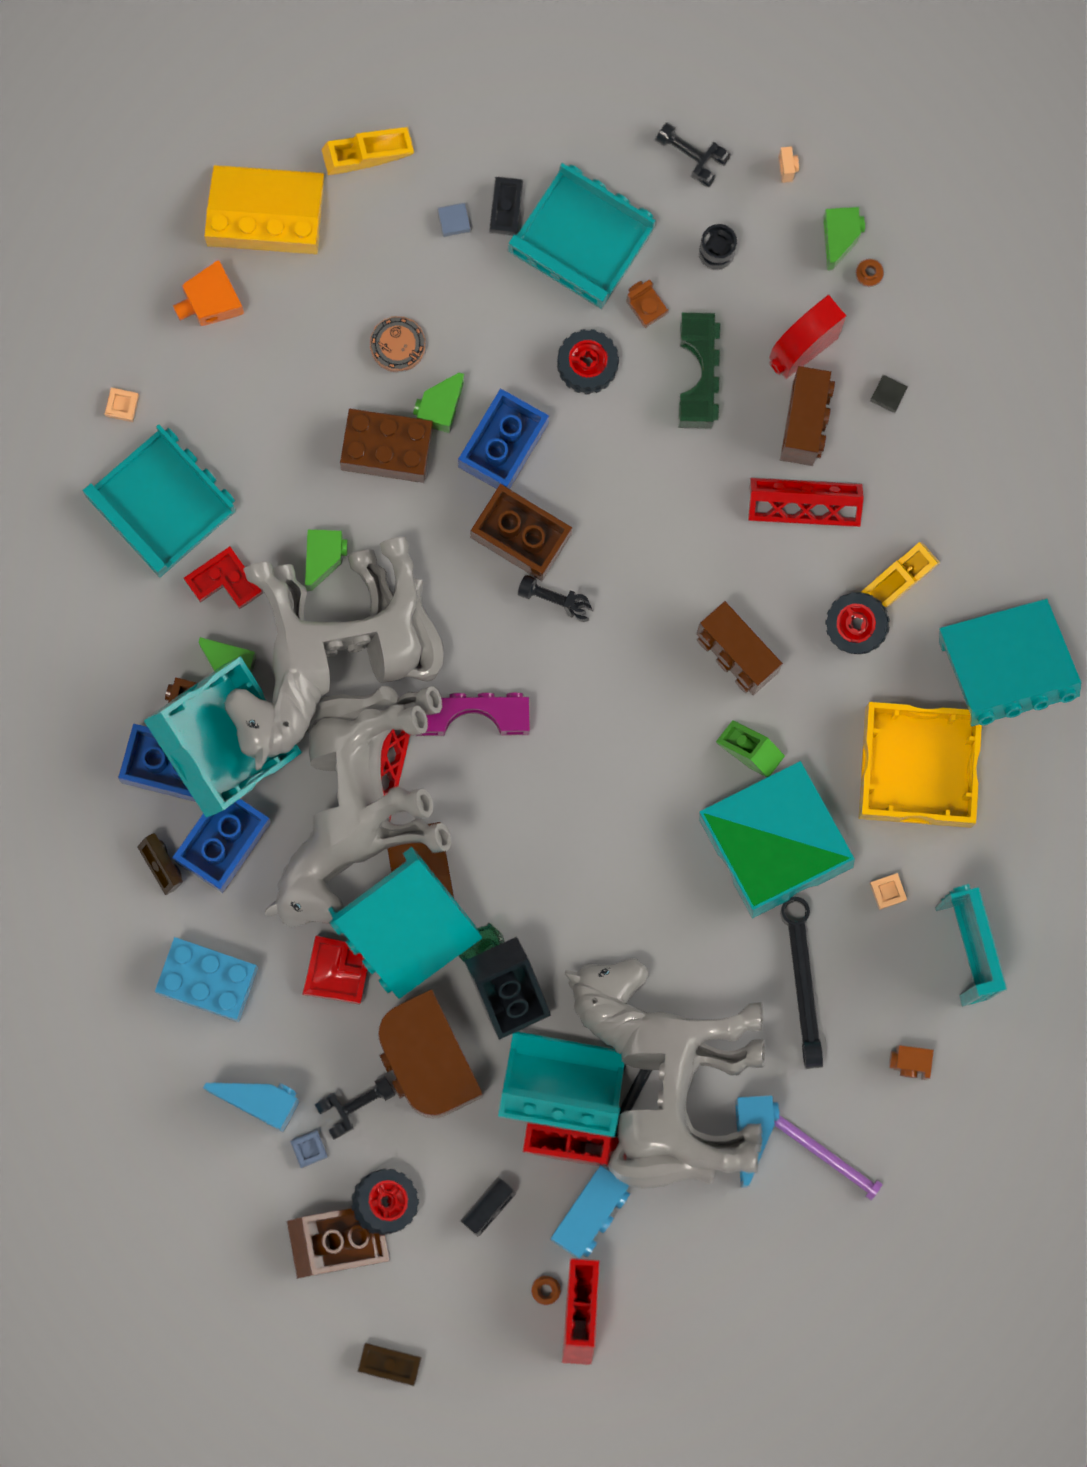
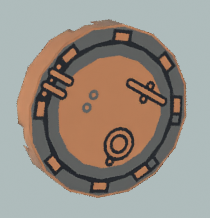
(397, 344)

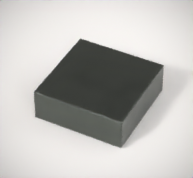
(889, 393)

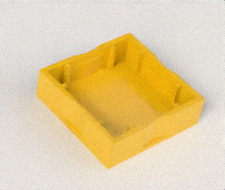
(919, 765)

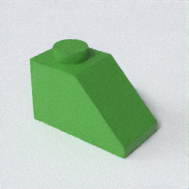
(841, 233)
(440, 403)
(323, 555)
(221, 653)
(751, 748)

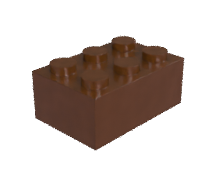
(807, 416)
(386, 445)
(521, 532)
(738, 649)

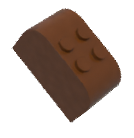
(426, 1058)

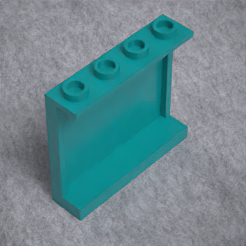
(582, 235)
(161, 501)
(1011, 662)
(406, 926)
(977, 943)
(562, 1084)

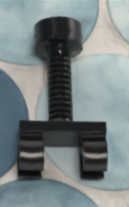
(703, 175)
(571, 604)
(381, 1090)

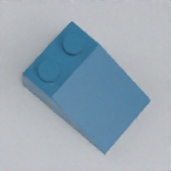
(262, 1101)
(756, 1111)

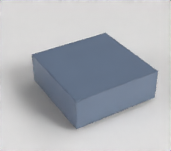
(454, 219)
(309, 1149)

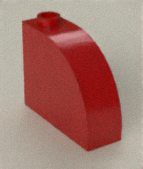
(807, 337)
(569, 1145)
(580, 1311)

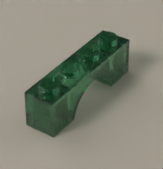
(698, 337)

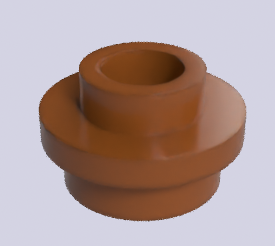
(865, 279)
(545, 1280)

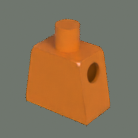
(209, 297)

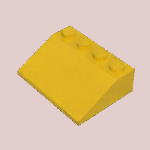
(264, 209)

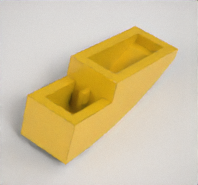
(366, 150)
(902, 575)

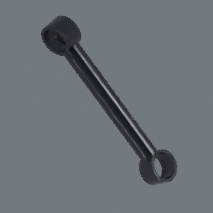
(804, 988)

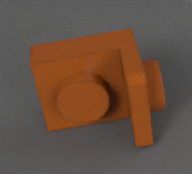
(645, 303)

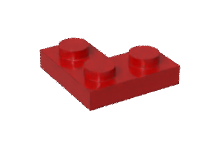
(219, 572)

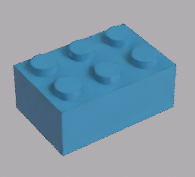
(206, 979)
(590, 1213)

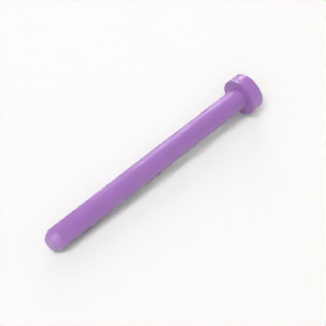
(828, 1157)

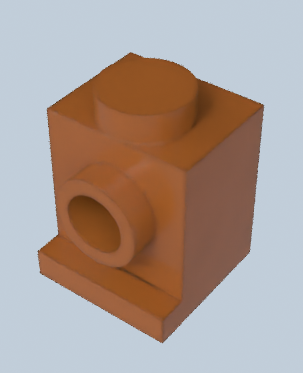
(912, 1061)

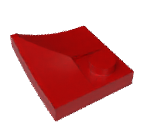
(335, 972)

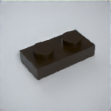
(161, 866)
(389, 1364)

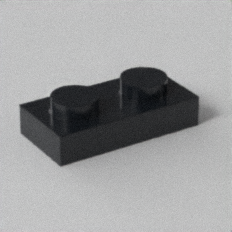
(506, 206)

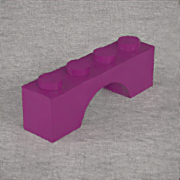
(507, 713)

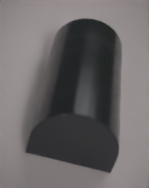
(488, 1207)

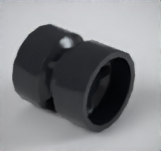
(717, 246)

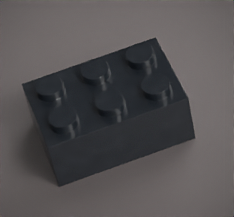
(507, 988)

